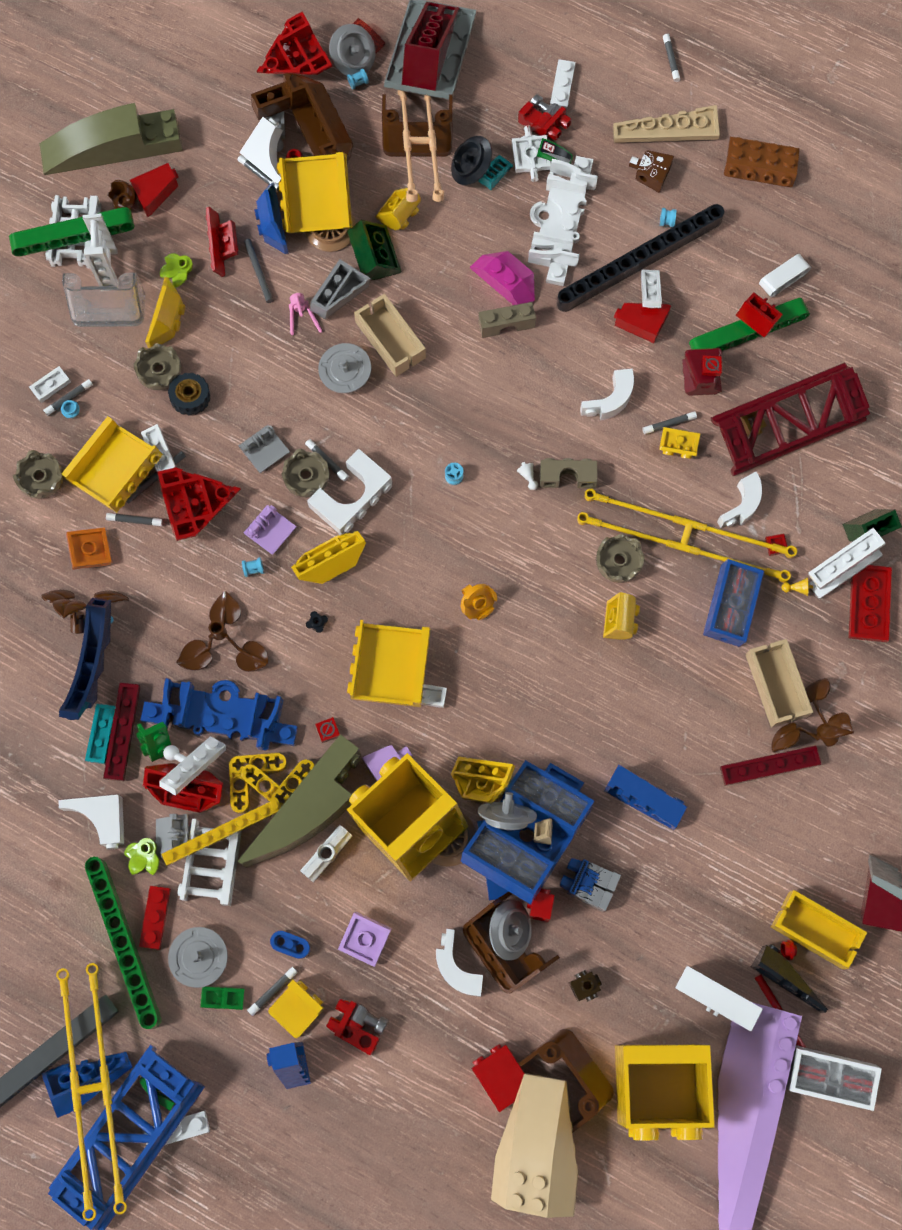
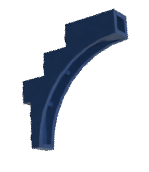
(91, 660)

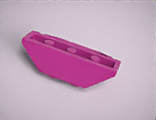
(506, 276)

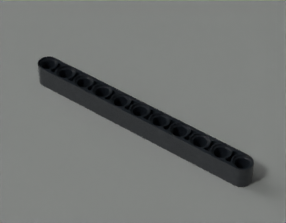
(636, 264)

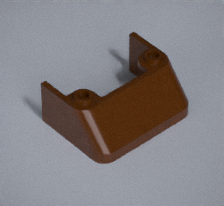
(393, 133)
(506, 973)
(568, 1047)

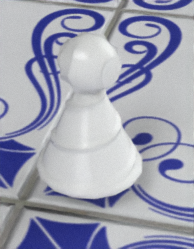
(526, 471)

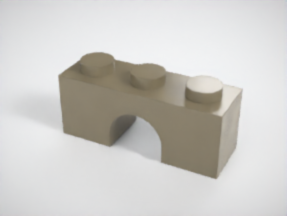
(494, 320)
(584, 472)

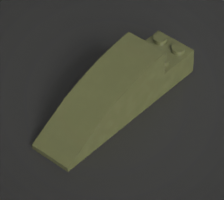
(111, 138)
(310, 807)

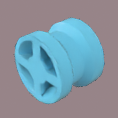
(668, 217)
(454, 469)

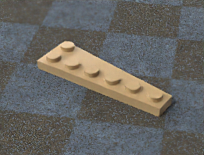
(692, 125)

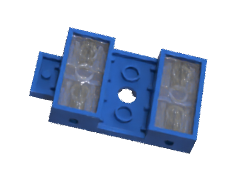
(524, 865)

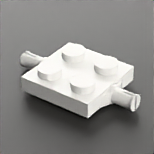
(525, 154)

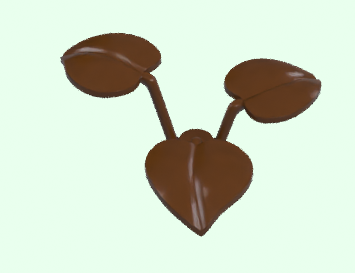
(65, 607)
(224, 611)
(829, 733)

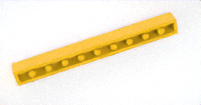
(221, 832)

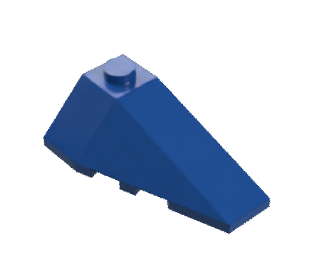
(59, 1084)

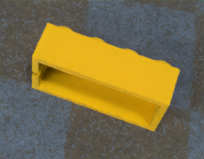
(818, 929)

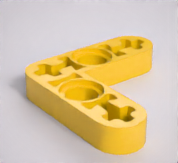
(236, 775)
(275, 789)

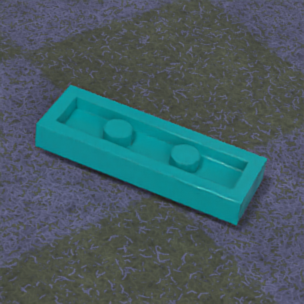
(100, 734)

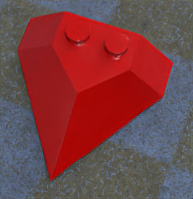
(296, 50)
(192, 500)

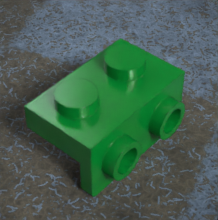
(154, 740)

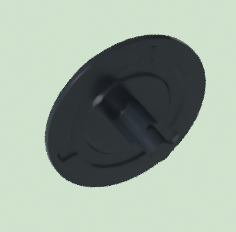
(471, 160)

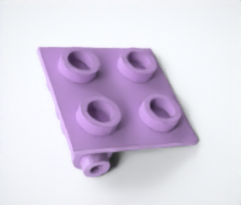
(270, 529)

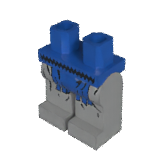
(583, 884)

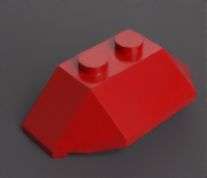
(197, 796)

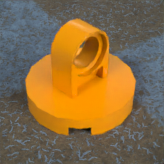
(478, 601)

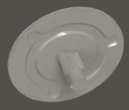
(352, 49)
(344, 368)
(507, 814)
(510, 930)
(197, 957)

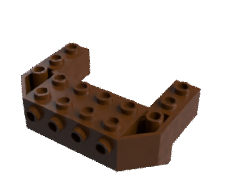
(311, 109)

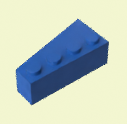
(645, 797)
(289, 1064)

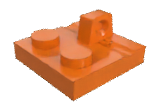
(88, 548)

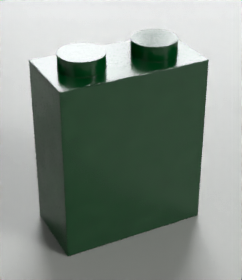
(882, 520)

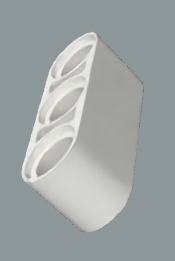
(785, 275)

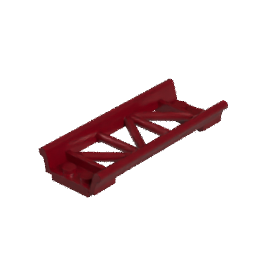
(844, 385)

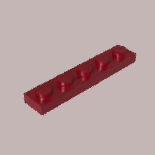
(121, 732)
(770, 765)

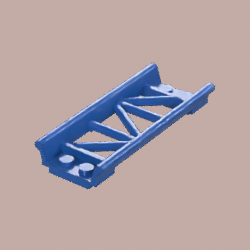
(68, 1189)

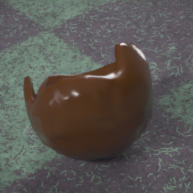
(122, 194)

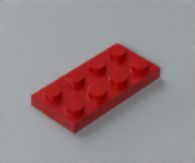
(870, 604)

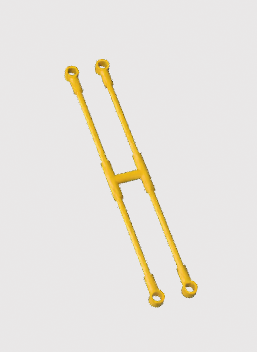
(689, 524)
(78, 1090)

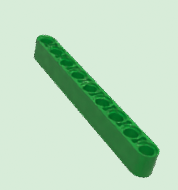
(129, 949)

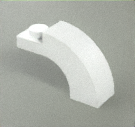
(751, 493)

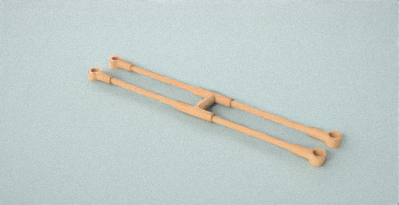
(412, 194)

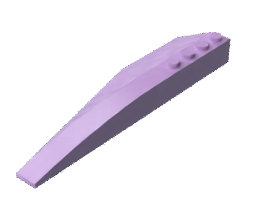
(749, 1109)

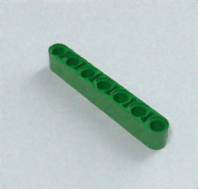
(67, 232)
(740, 332)

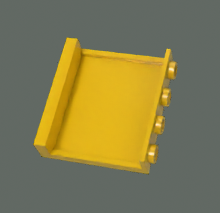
(315, 193)
(112, 465)
(389, 664)

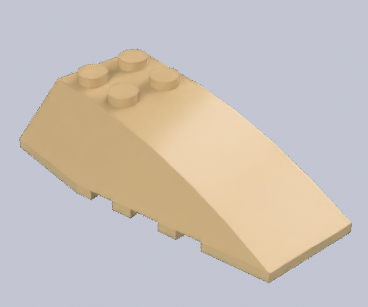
(537, 1152)

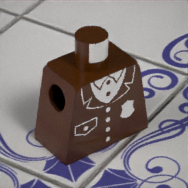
(652, 169)

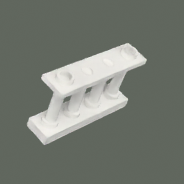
(101, 248)
(846, 563)
(226, 874)

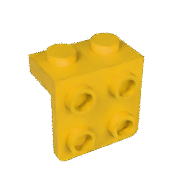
(296, 1008)

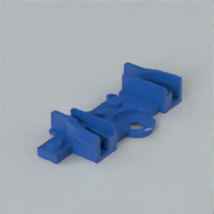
(222, 717)

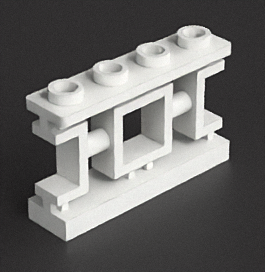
(89, 206)

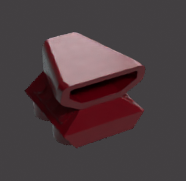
(694, 381)

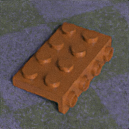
(761, 162)

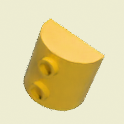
(398, 210)
(620, 617)

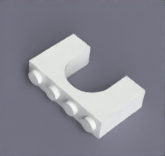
(343, 516)

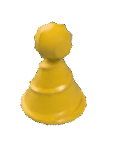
(801, 587)

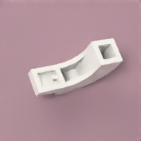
(611, 406)
(459, 980)

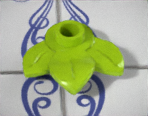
(175, 270)
(140, 858)

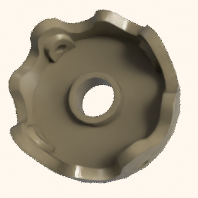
(150, 358)
(299, 463)
(30, 467)
(622, 546)

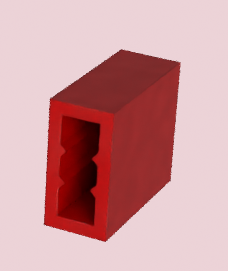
(499, 1076)

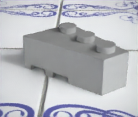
(338, 289)

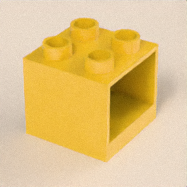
(407, 815)
(664, 1090)

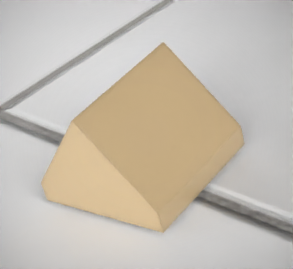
(543, 831)

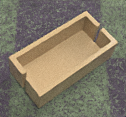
(390, 335)
(779, 683)

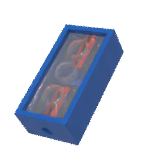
(733, 603)

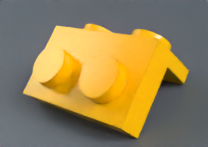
(679, 442)

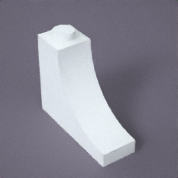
(262, 147)
(105, 814)

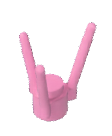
(299, 304)

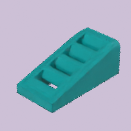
(489, 182)

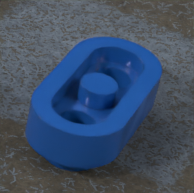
(290, 944)

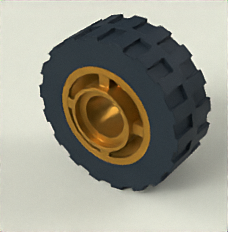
(186, 384)

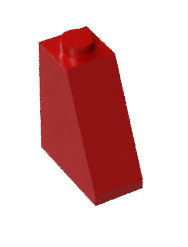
(155, 187)
(642, 320)

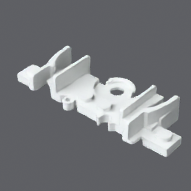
(560, 229)

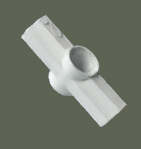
(317, 864)

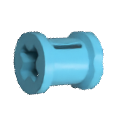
(357, 79)
(252, 567)

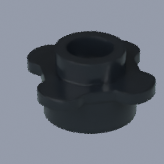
(320, 625)

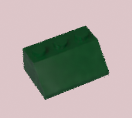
(374, 250)

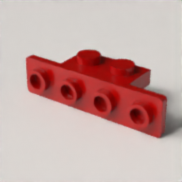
(221, 241)

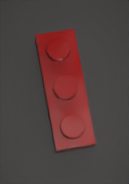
(155, 917)

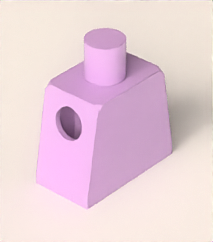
(378, 758)

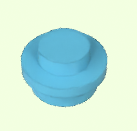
(70, 409)

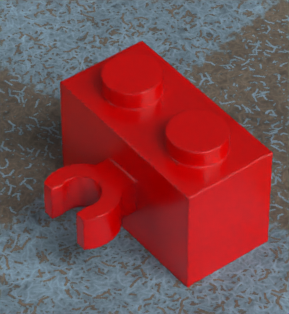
(759, 314)

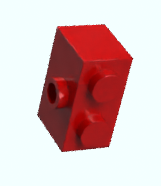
(541, 906)

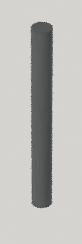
(259, 273)
(152, 479)

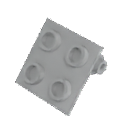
(264, 448)
(171, 832)

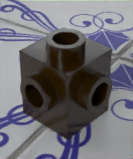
(578, 989)

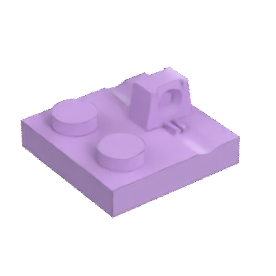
(364, 939)

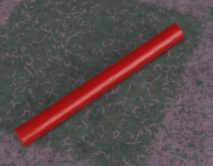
(773, 1001)

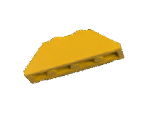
(166, 315)
(330, 558)
(481, 779)

